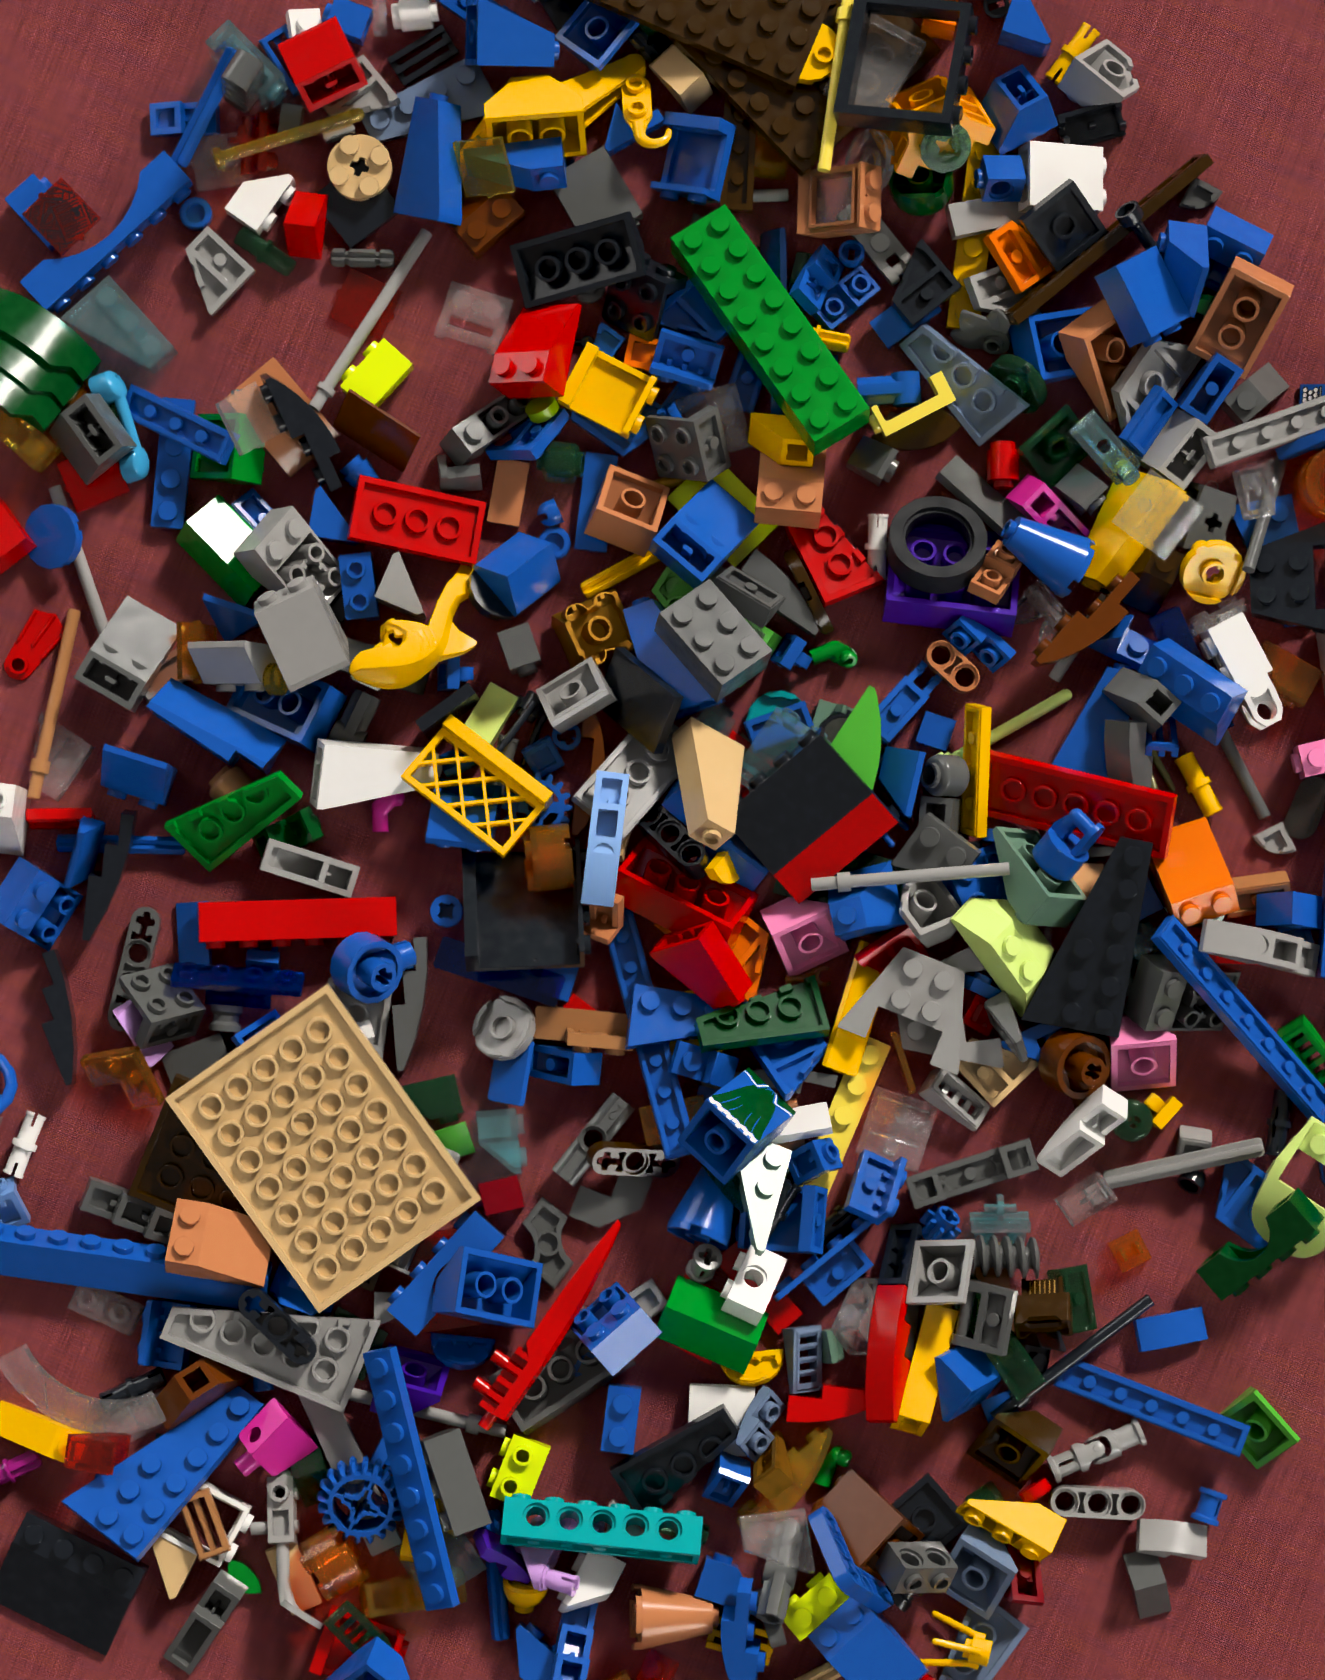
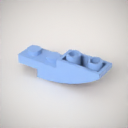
(605, 838)

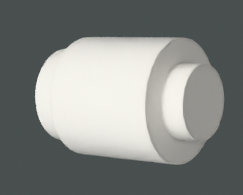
(414, 15)

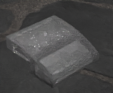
(1158, 514)
(897, 1127)

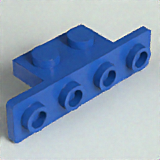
(834, 1270)

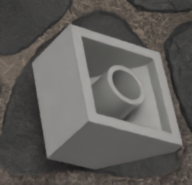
(231, 663)

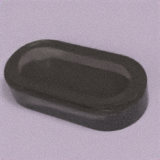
(1306, 808)

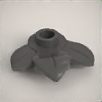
(983, 332)

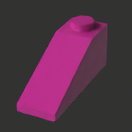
(1041, 505)

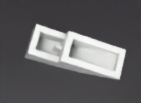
(1084, 1131)

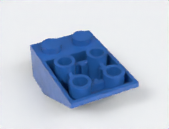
(703, 534)

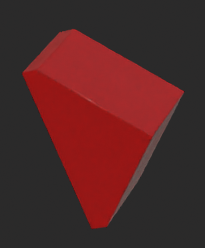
(306, 225)

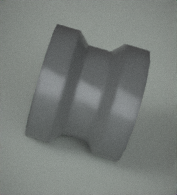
(225, 1018)

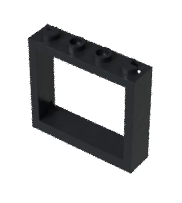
(899, 119)

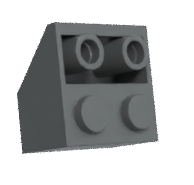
(91, 436)

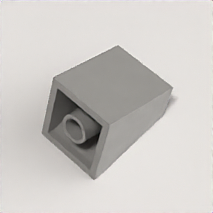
(302, 632)

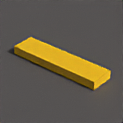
(977, 756)

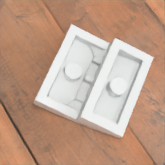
(709, 1396)

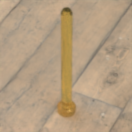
(223, 156)

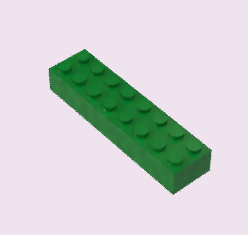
(770, 330)

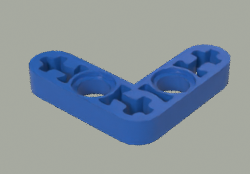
(847, 1576)

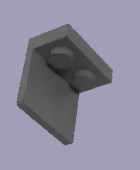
(689, 446)
(166, 1010)

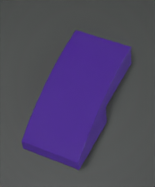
(509, 1562)

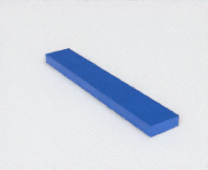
(1155, 1407)

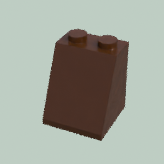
(866, 1520)

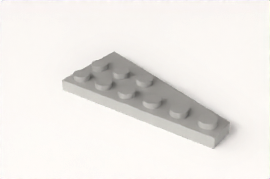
(238, 1344)

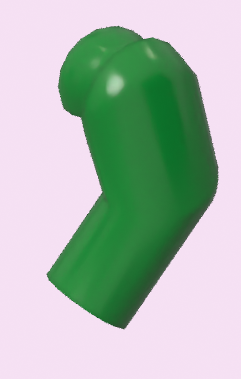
(836, 652)

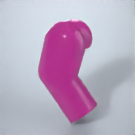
(380, 811)

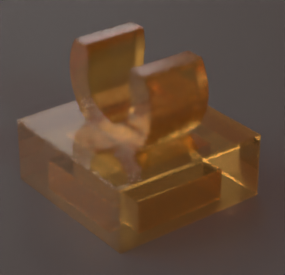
(1129, 1250)

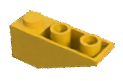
(1021, 1524)

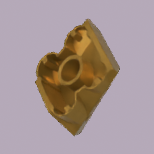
(592, 629)

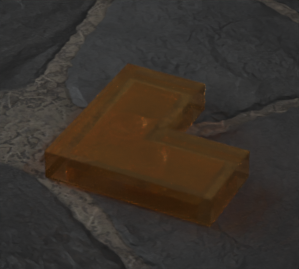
(127, 1068)

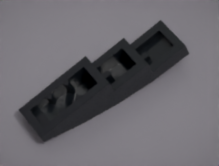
(104, 884)
(62, 1030)
(897, 1267)

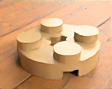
(369, 183)

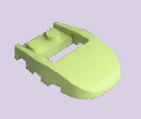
(1272, 1190)

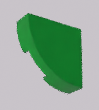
(245, 1575)

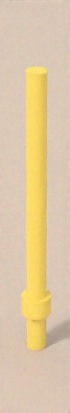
(843, 19)

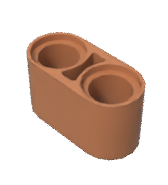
(956, 663)

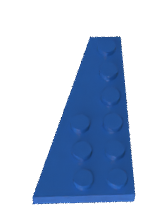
(162, 1477)

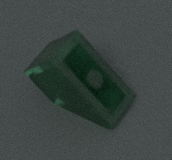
(437, 1098)

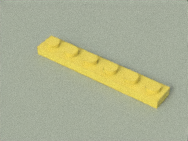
(850, 1103)

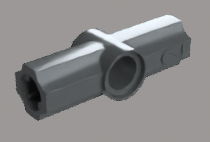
(356, 718)
(608, 1122)
(774, 1599)

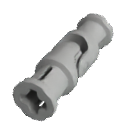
(1094, 1450)

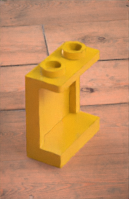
(608, 392)

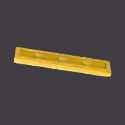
(845, 1048)

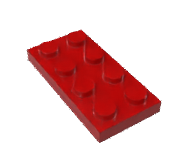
(416, 520)

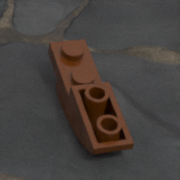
(1079, 632)

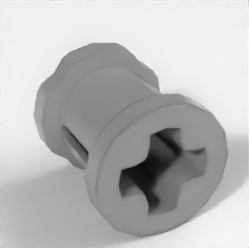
(707, 1264)

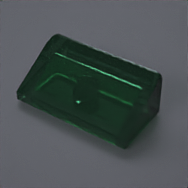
(1078, 1285)

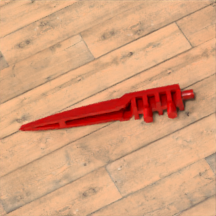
(526, 1365)

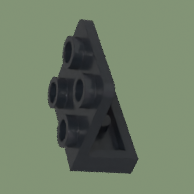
(640, 302)

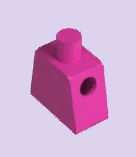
(273, 1441)

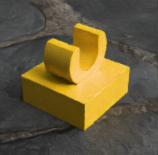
(1163, 1110)

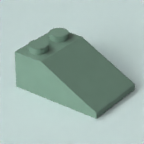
(1028, 889)

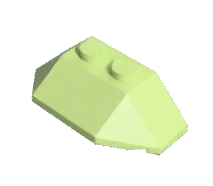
(1007, 948)

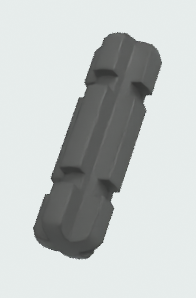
(362, 258)

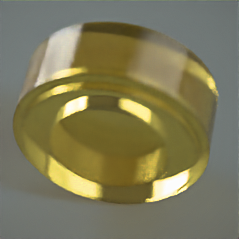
(274, 681)

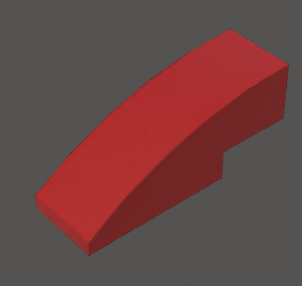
(834, 1403)

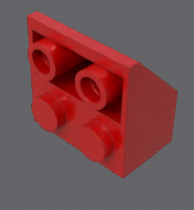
(322, 64)

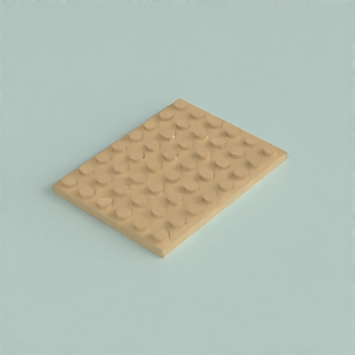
(323, 1148)

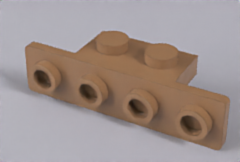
(583, 1028)

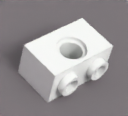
(746, 1301)

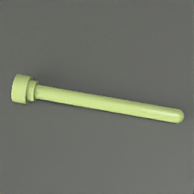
(1024, 718)

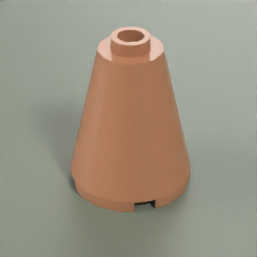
(668, 1616)

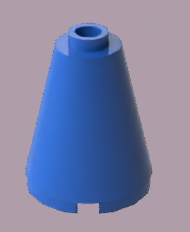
(1049, 552)
(703, 1214)

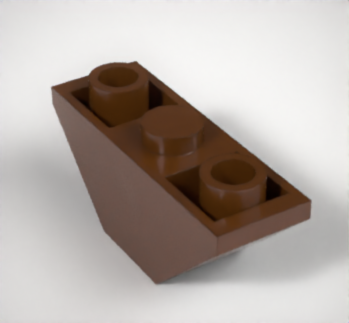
(196, 1389)

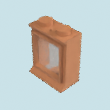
(840, 201)

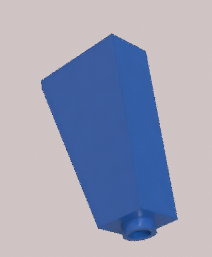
(430, 173)
(661, 660)
(1084, 743)

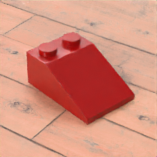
(536, 352)

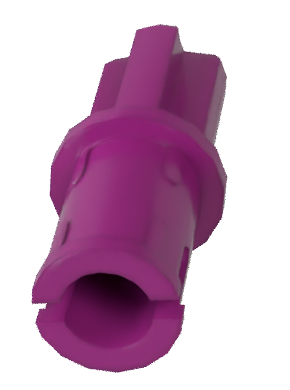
(18, 1466)

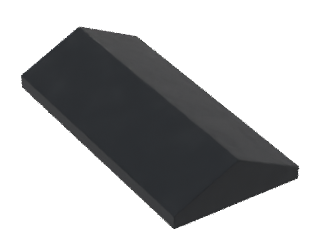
(579, 259)

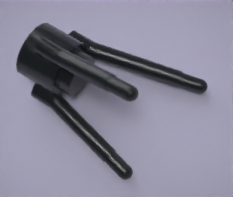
(529, 711)

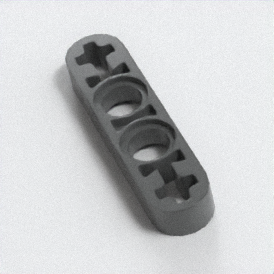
(127, 965)

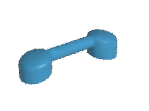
(112, 388)

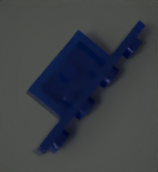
(532, 984)
(237, 985)

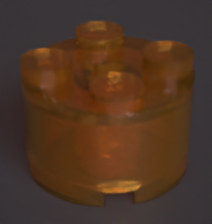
(548, 857)
(332, 1562)

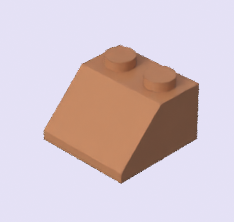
(627, 510)

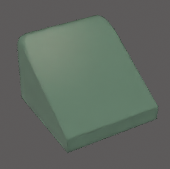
(831, 1348)

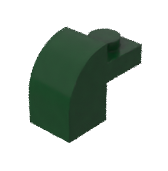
(297, 830)

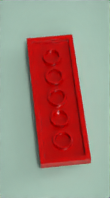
(1042, 793)

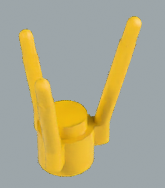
(975, 1650)

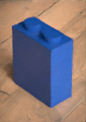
(1143, 298)

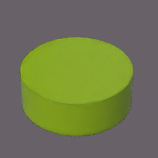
(542, 409)

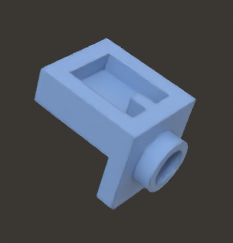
(11, 1205)

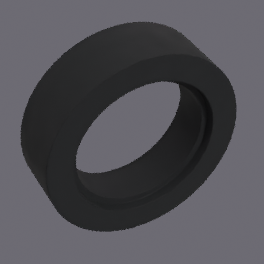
(944, 512)

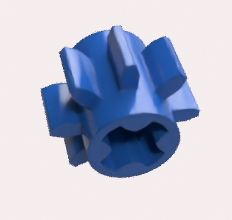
(940, 1223)

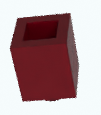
(500, 1195)

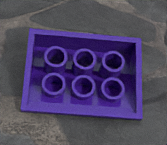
(943, 547)

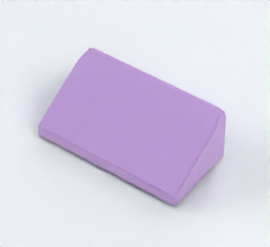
(131, 1020)

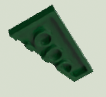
(778, 1017)

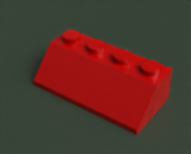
(670, 899)

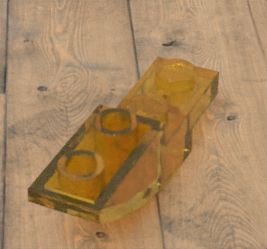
(804, 1465)

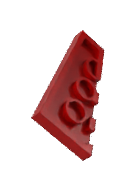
(832, 561)

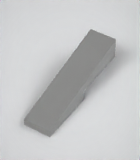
(979, 217)

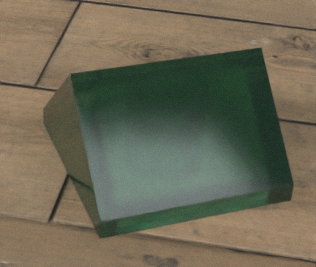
(1052, 449)

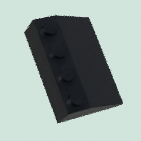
(69, 1581)

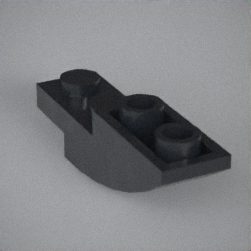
(298, 419)

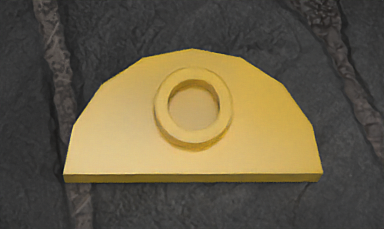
(820, 58)
(760, 1370)

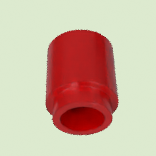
(1002, 465)

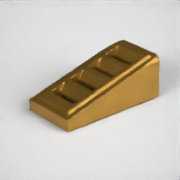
(773, 1470)

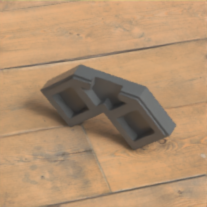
(602, 1209)

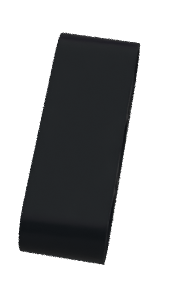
(680, 850)

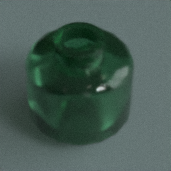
(561, 463)
(1140, 1127)

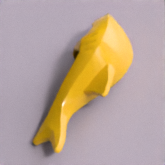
(422, 645)

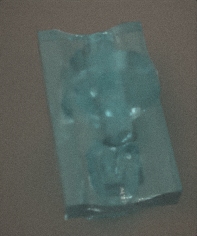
(1000, 1219)

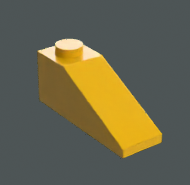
(34, 1431)

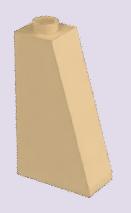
(708, 780)

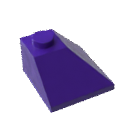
(423, 1378)

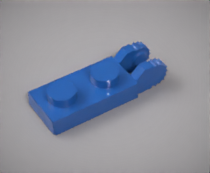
(904, 702)

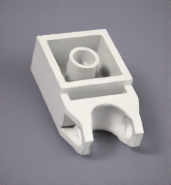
(1242, 659)

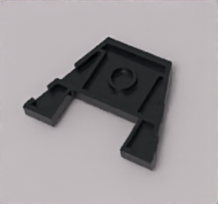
(1285, 581)

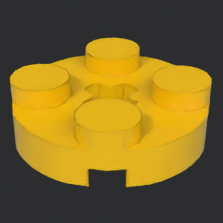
(1201, 558)

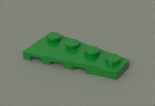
(230, 821)

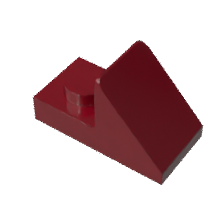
(1027, 1583)

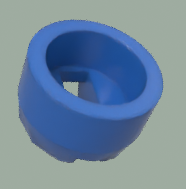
(844, 253)
(552, 511)

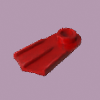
(34, 643)

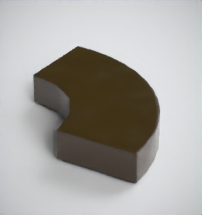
(922, 433)
(808, 591)

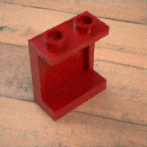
(333, 1653)

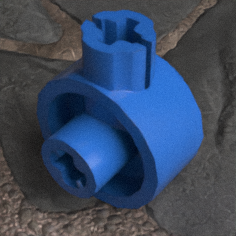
(370, 966)

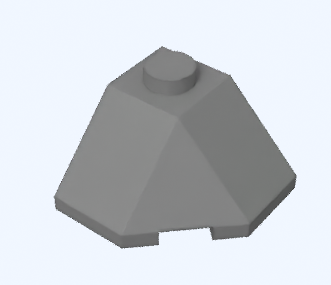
(1099, 76)
(928, 911)

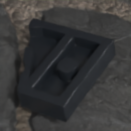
(923, 286)

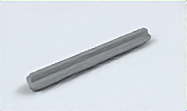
(1184, 1163)

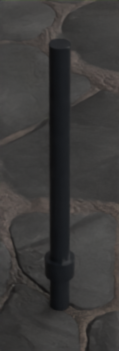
(1080, 1352)

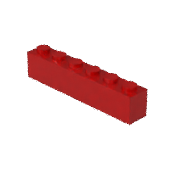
(294, 920)

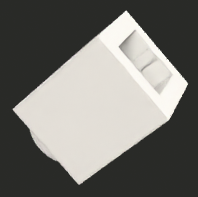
(259, 200)
(597, 1580)

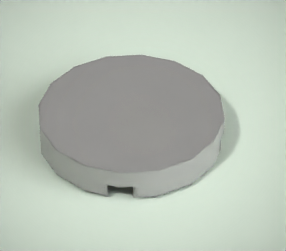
(504, 1028)

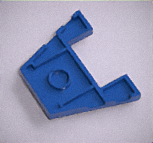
(610, 343)

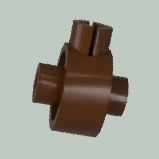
(1074, 1063)

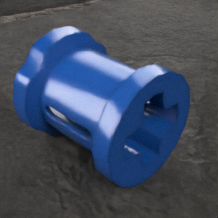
(1208, 1506)

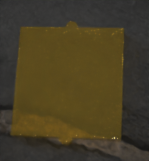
(484, 166)

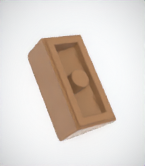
(1250, 885)

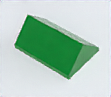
(211, 540)
(697, 1324)

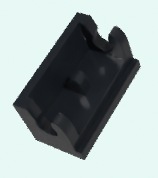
(1091, 124)

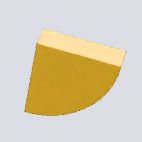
(722, 869)

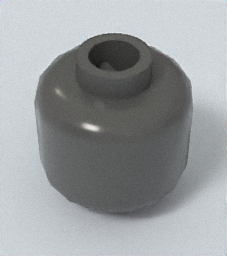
(945, 776)

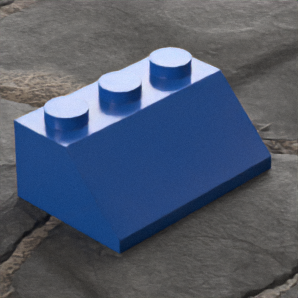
(1205, 693)
(489, 1288)

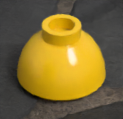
(522, 1595)

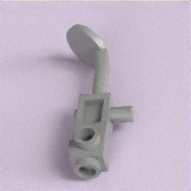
(282, 1530)

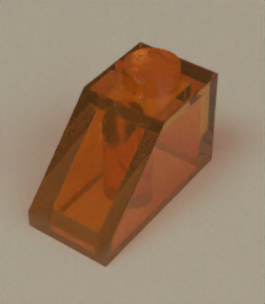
(1290, 675)

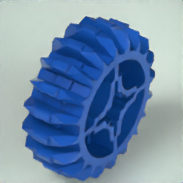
(351, 1493)

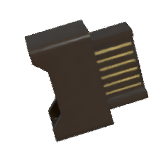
(1043, 1308)

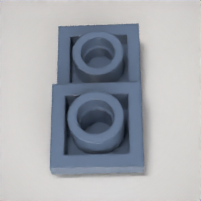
(754, 1431)

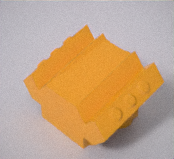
(930, 97)

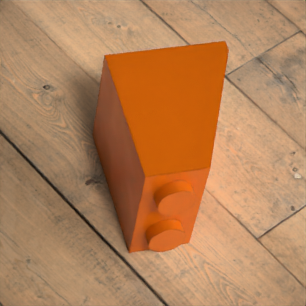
(1194, 876)

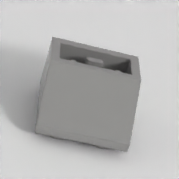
(1178, 449)

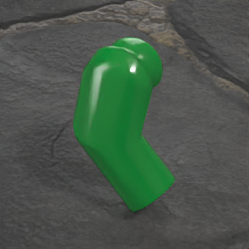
(835, 1457)

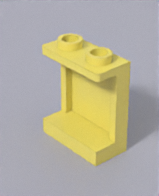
(943, 397)

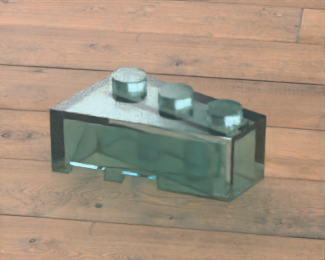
(120, 325)

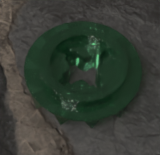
(946, 160)

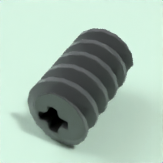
(1006, 1256)

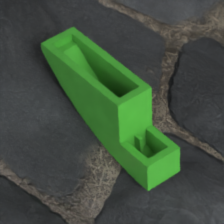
(861, 738)

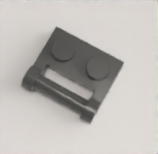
(993, 1318)

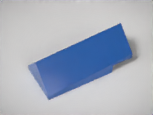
(216, 727)

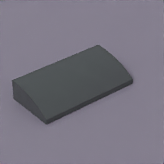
(557, 1386)

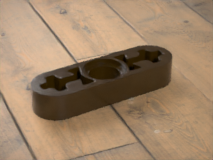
(621, 1151)

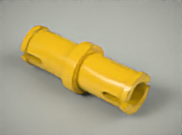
(1075, 47)
(1198, 784)

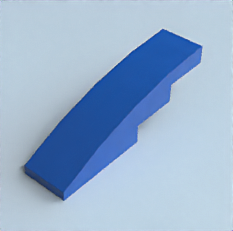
(574, 1644)

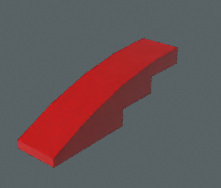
(885, 1362)

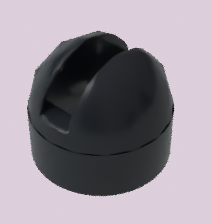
(998, 12)
(1192, 1181)

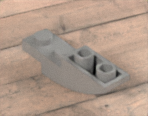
(1259, 947)

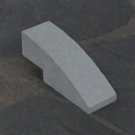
(309, 868)

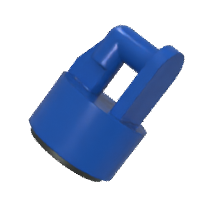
(1063, 853)

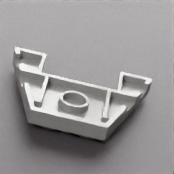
(919, 991)
(924, 1039)

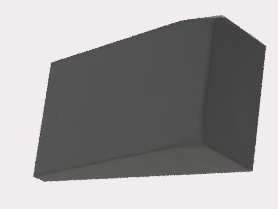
(195, 1057)

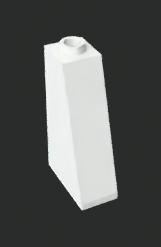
(362, 771)
(13, 819)

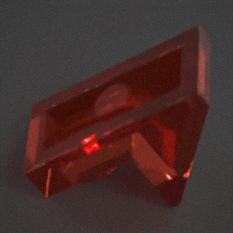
(96, 1451)

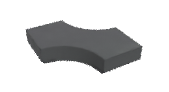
(546, 1226)

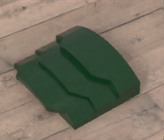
(39, 361)

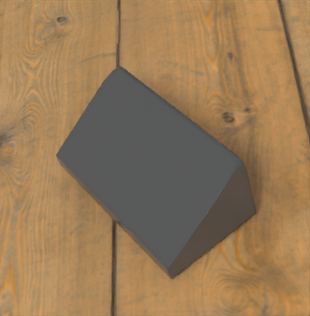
(749, 596)

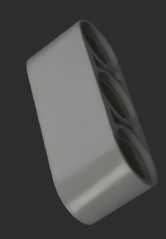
(1111, 1509)

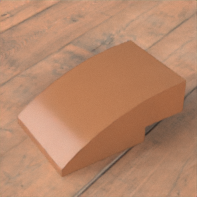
(281, 447)

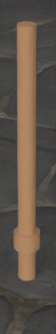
(40, 765)

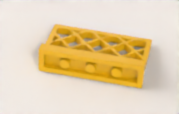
(494, 763)

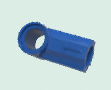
(898, 389)

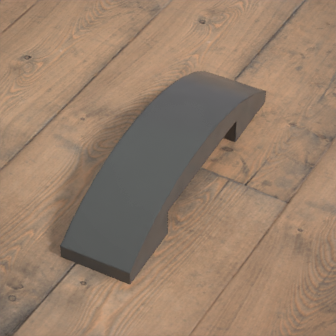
(971, 1173)

